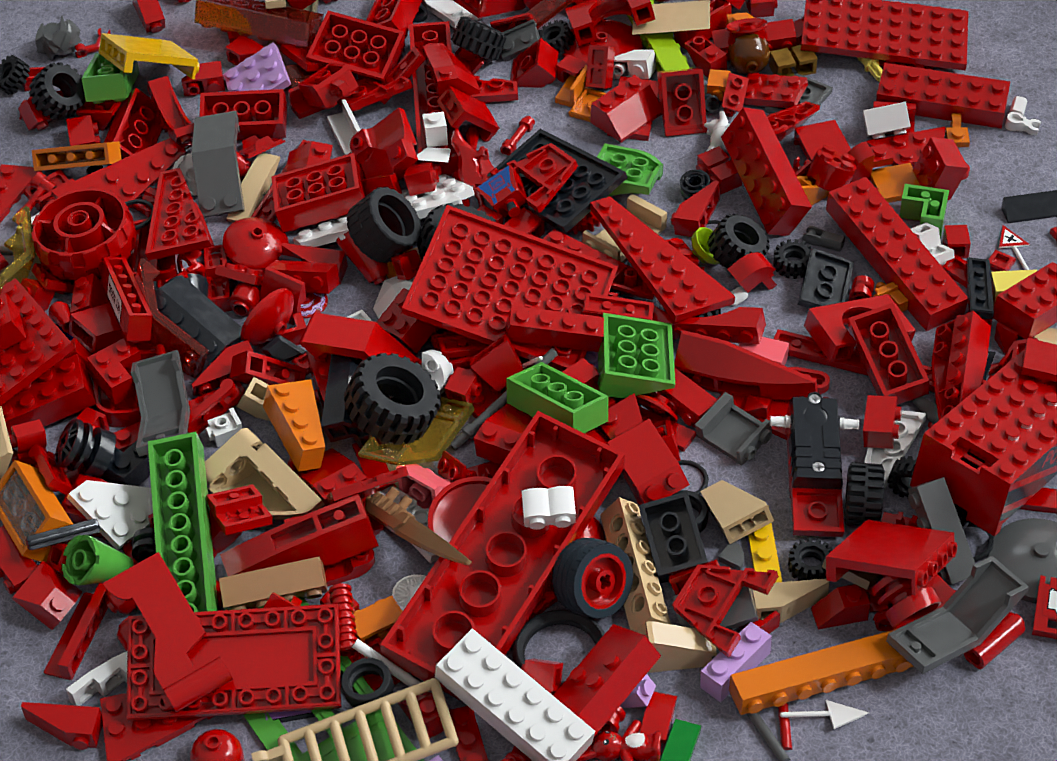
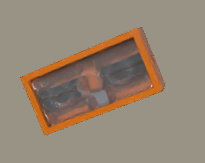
(29, 507)

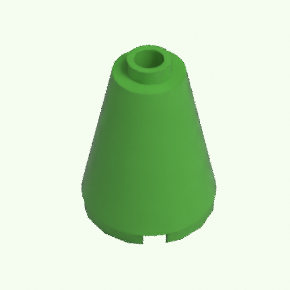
(92, 561)

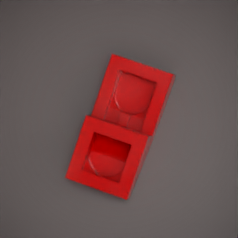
(659, 715)

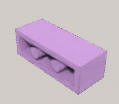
(748, 654)

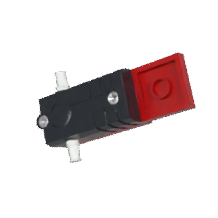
(815, 464)

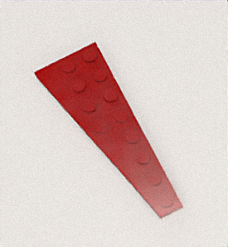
(671, 276)

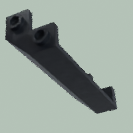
(335, 419)

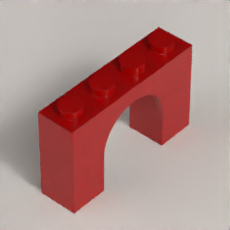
(587, 14)
(828, 329)

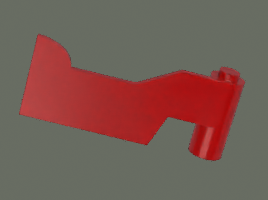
(174, 630)

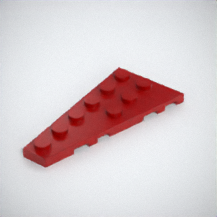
(132, 174)
(175, 219)

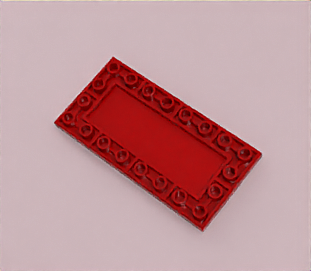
(275, 655)

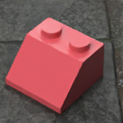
(421, 484)

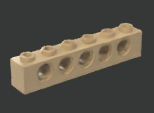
(626, 530)

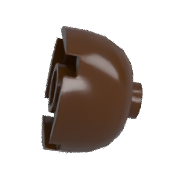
(749, 54)

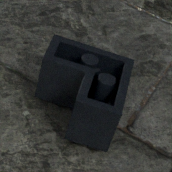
(127, 467)

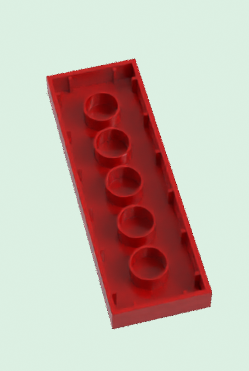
(508, 560)

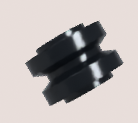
(693, 182)
(143, 544)

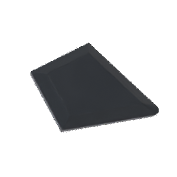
(282, 349)

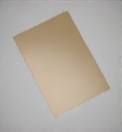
(677, 17)

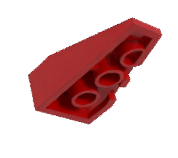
(787, 120)

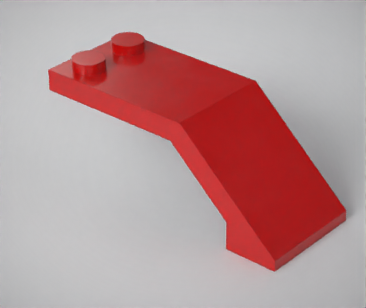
(350, 338)

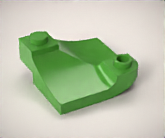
(639, 166)

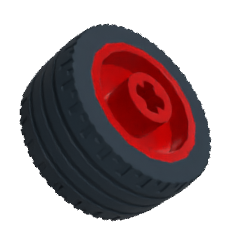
(592, 577)

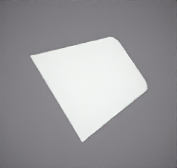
(434, 154)

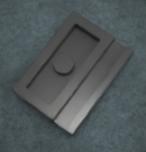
(519, 39)

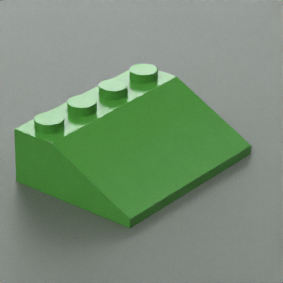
(635, 356)

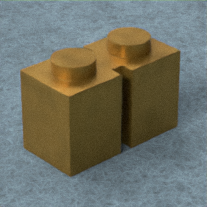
(783, 59)

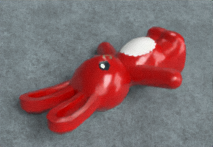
(630, 747)

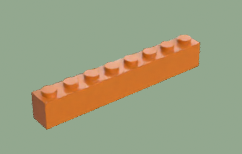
(815, 673)

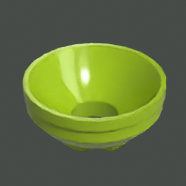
(701, 247)

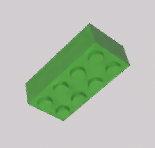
(106, 81)
(557, 396)

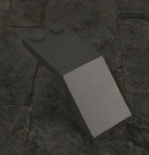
(217, 164)
(160, 398)
(963, 619)

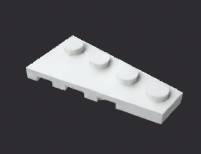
(909, 426)

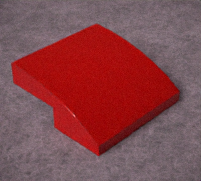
(276, 280)
(239, 509)

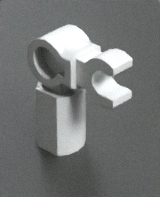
(1016, 121)

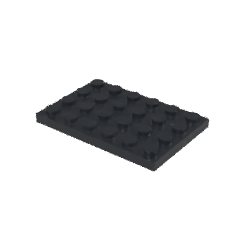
(589, 182)

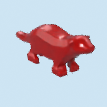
(469, 164)

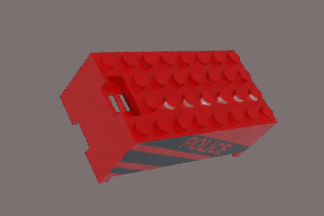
(1009, 427)

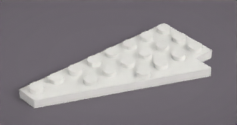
(447, 191)

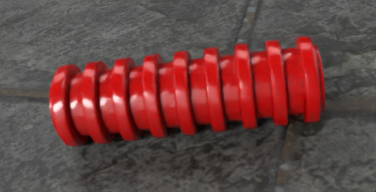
(342, 595)

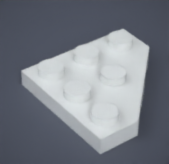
(117, 507)

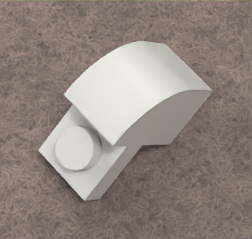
(930, 238)

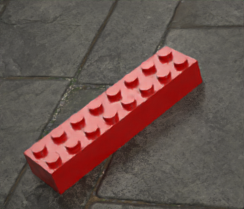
(896, 253)

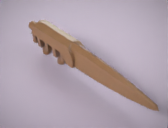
(403, 523)

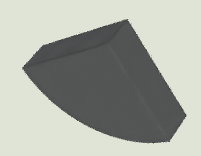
(732, 556)

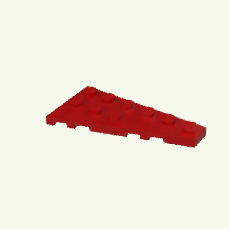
(129, 738)

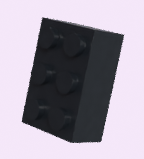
(672, 535)

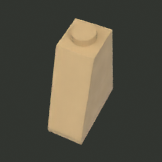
(736, 510)
(678, 647)

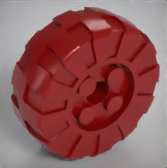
(80, 230)

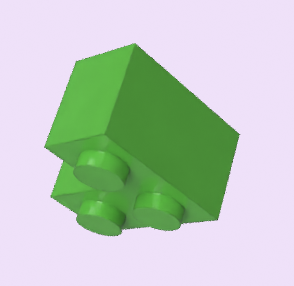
(924, 205)

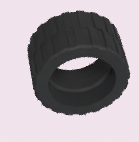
(383, 224)

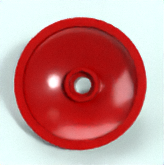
(253, 242)
(268, 317)

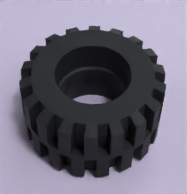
(478, 38)
(48, 99)
(735, 238)
(864, 493)

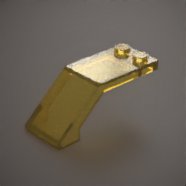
(22, 249)
(429, 448)

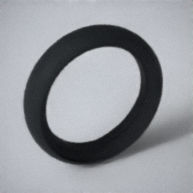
(551, 618)

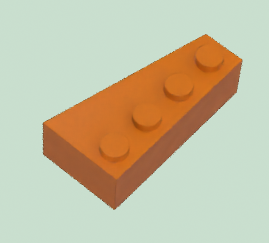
(297, 422)

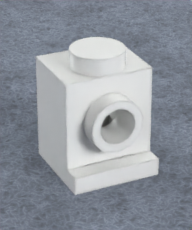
(223, 427)

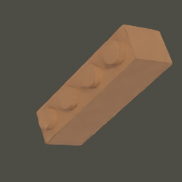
(292, 579)

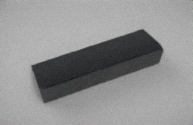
(1030, 206)

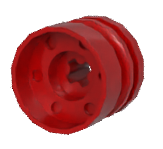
(905, 606)

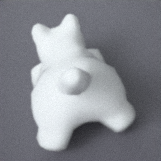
(716, 129)

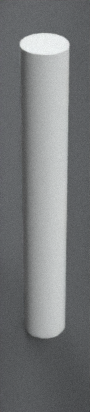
(394, 670)

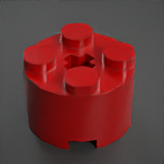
(831, 168)

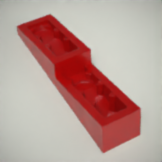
(219, 286)

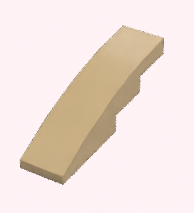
(256, 184)

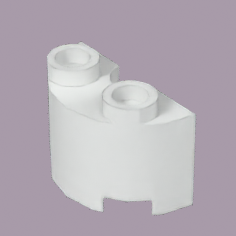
(438, 367)

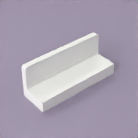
(344, 127)

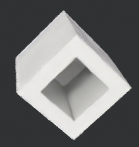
(435, 129)

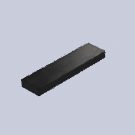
(979, 287)

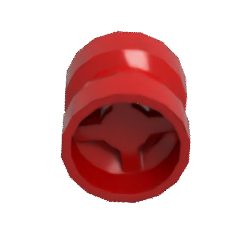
(861, 288)

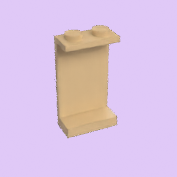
(646, 212)

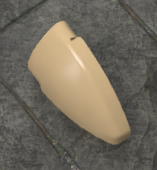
(249, 461)

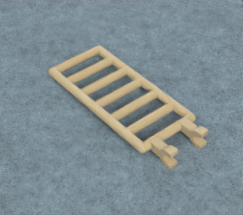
(284, 753)

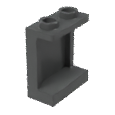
(733, 430)

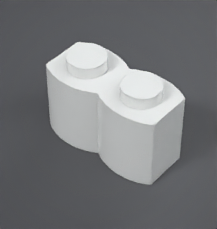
(548, 507)

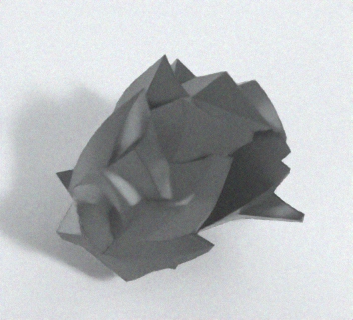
(57, 38)

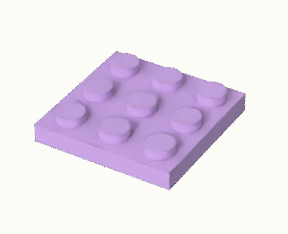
(259, 72)

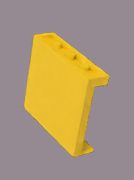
(125, 49)

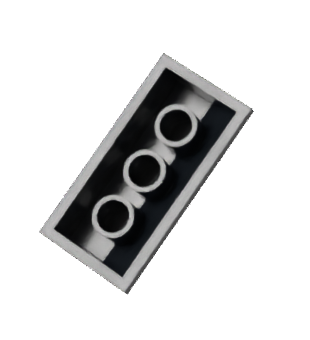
(198, 316)

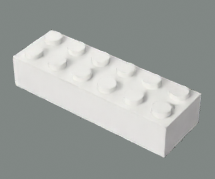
(512, 701)

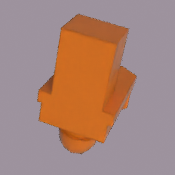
(893, 291)

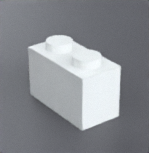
(886, 120)

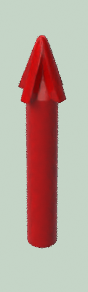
(785, 732)

